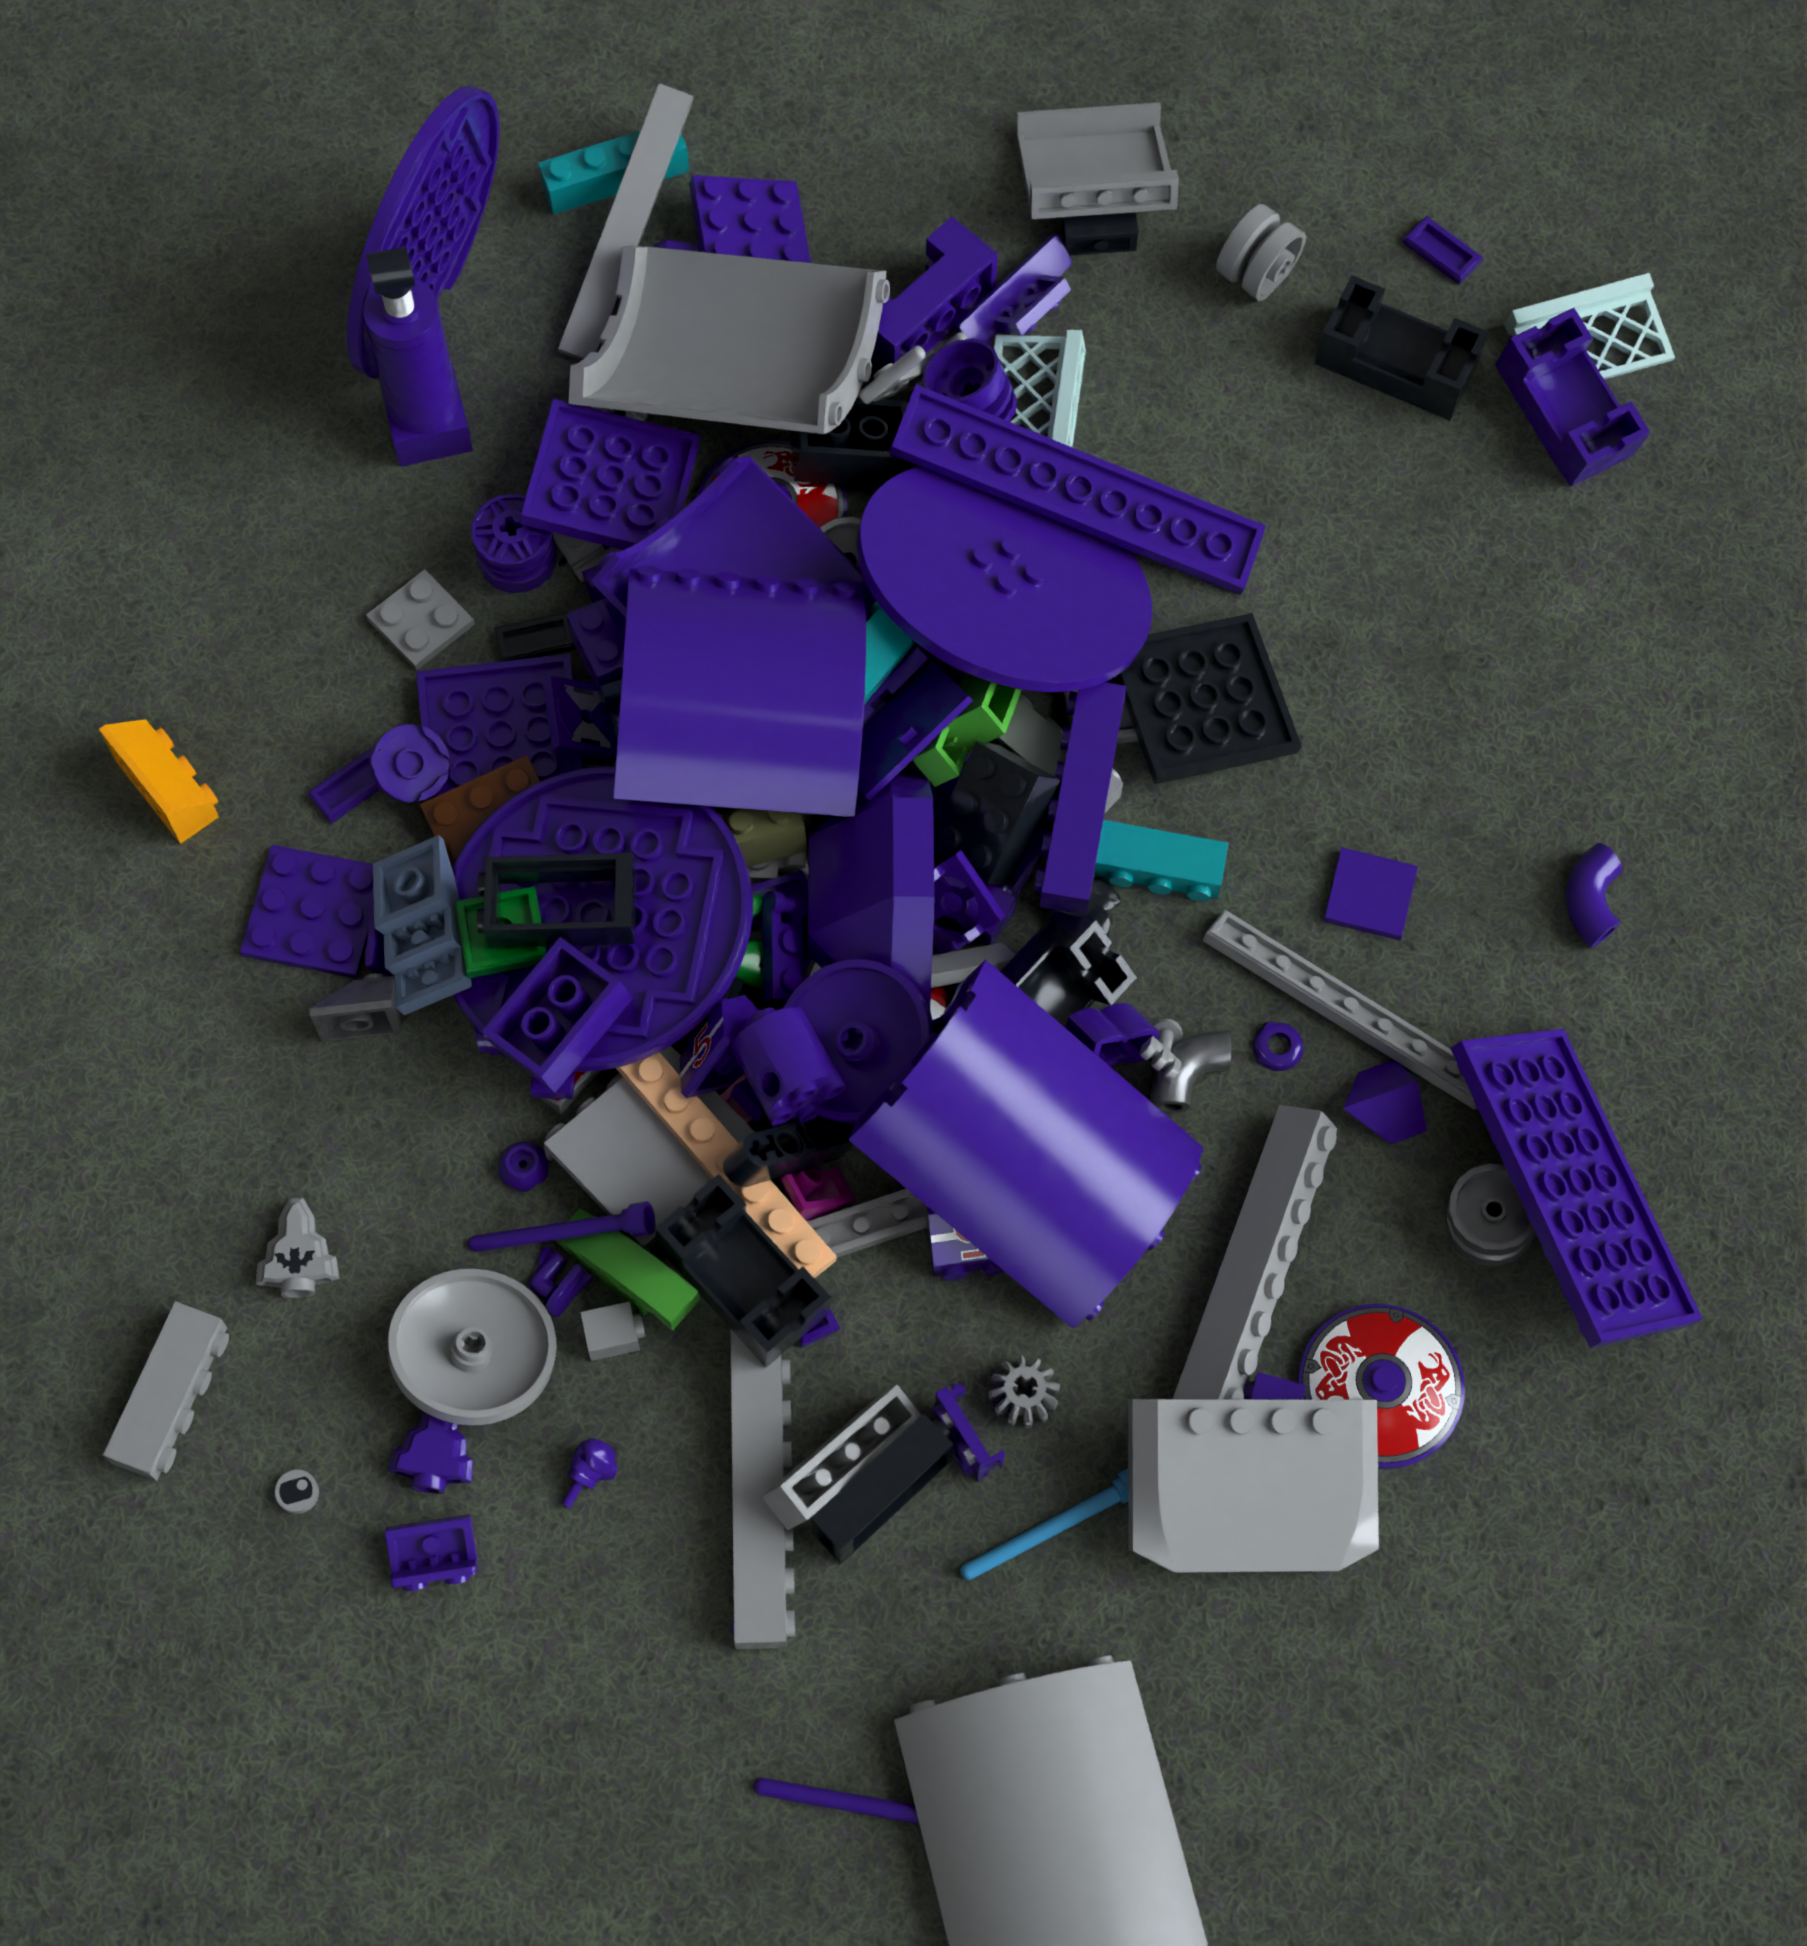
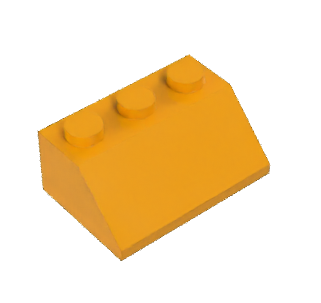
(161, 776)

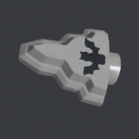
(297, 1255)

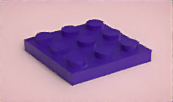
(749, 217)
(311, 912)

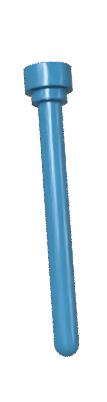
(1049, 1528)

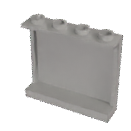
(1095, 161)
(629, 1155)

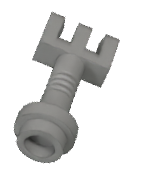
(1160, 1049)

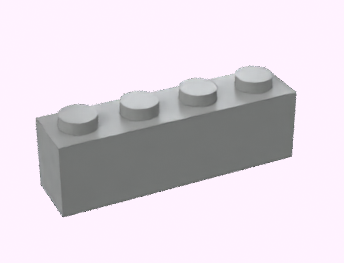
(166, 1391)
(841, 1458)

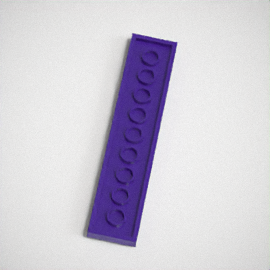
(1078, 489)

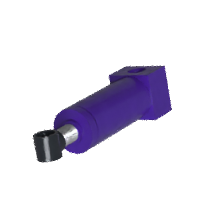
(413, 362)

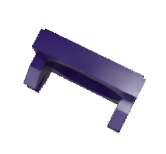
(988, 910)

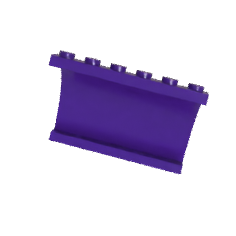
(741, 692)

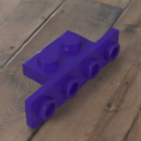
(1022, 296)

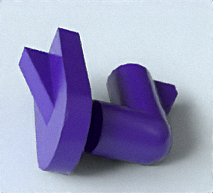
(557, 1296)

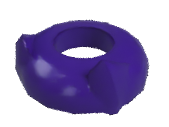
(1271, 1060)

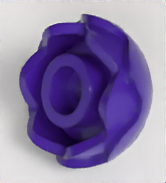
(523, 1178)

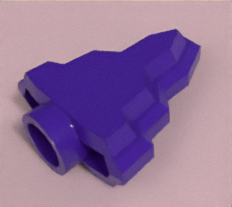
(433, 1456)

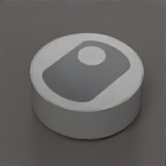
(296, 1491)

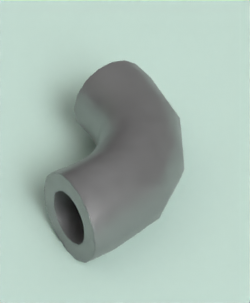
(1198, 1055)

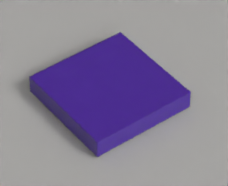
(1370, 893)

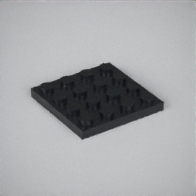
(1207, 700)

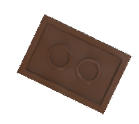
(463, 809)

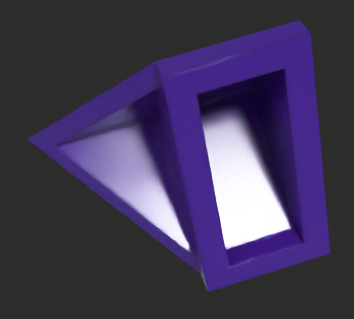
(1387, 1102)

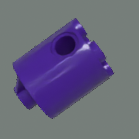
(786, 1064)

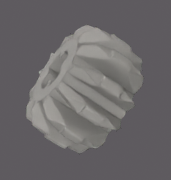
(1022, 1405)

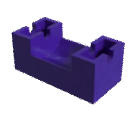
(953, 283)
(1569, 398)

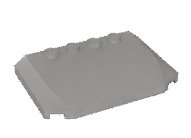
(1252, 1483)

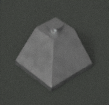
(358, 1010)

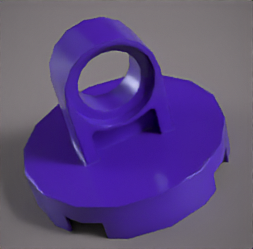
(409, 763)

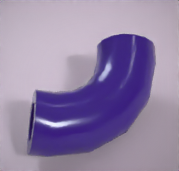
(1587, 894)

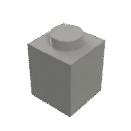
(612, 1330)

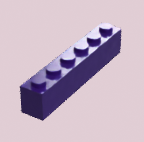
(1082, 798)

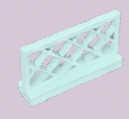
(1605, 301)
(1067, 380)

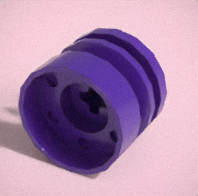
(972, 375)
(510, 561)

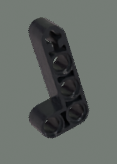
(787, 1150)

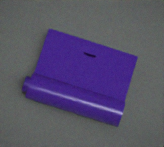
(907, 726)

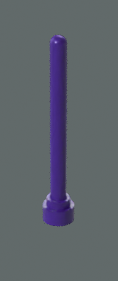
(636, 1219)
(836, 1800)

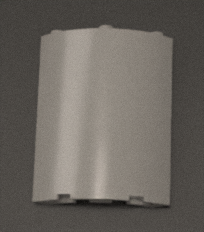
(735, 340)
(1049, 1814)

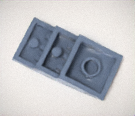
(420, 924)

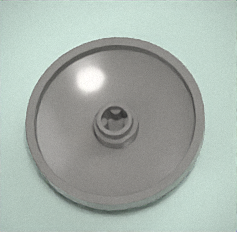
(471, 1346)

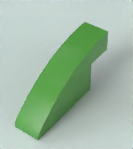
(980, 721)
(633, 1273)

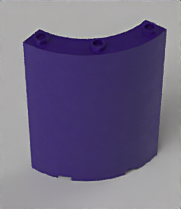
(752, 530)
(1031, 1147)

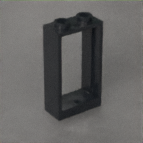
(558, 868)
(883, 1487)

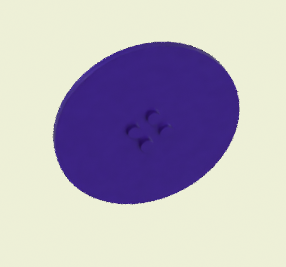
(432, 204)
(1001, 585)
(688, 904)

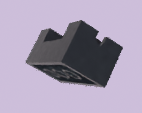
(1399, 350)
(1069, 967)
(741, 1271)

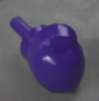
(591, 1462)

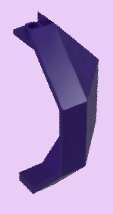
(876, 882)

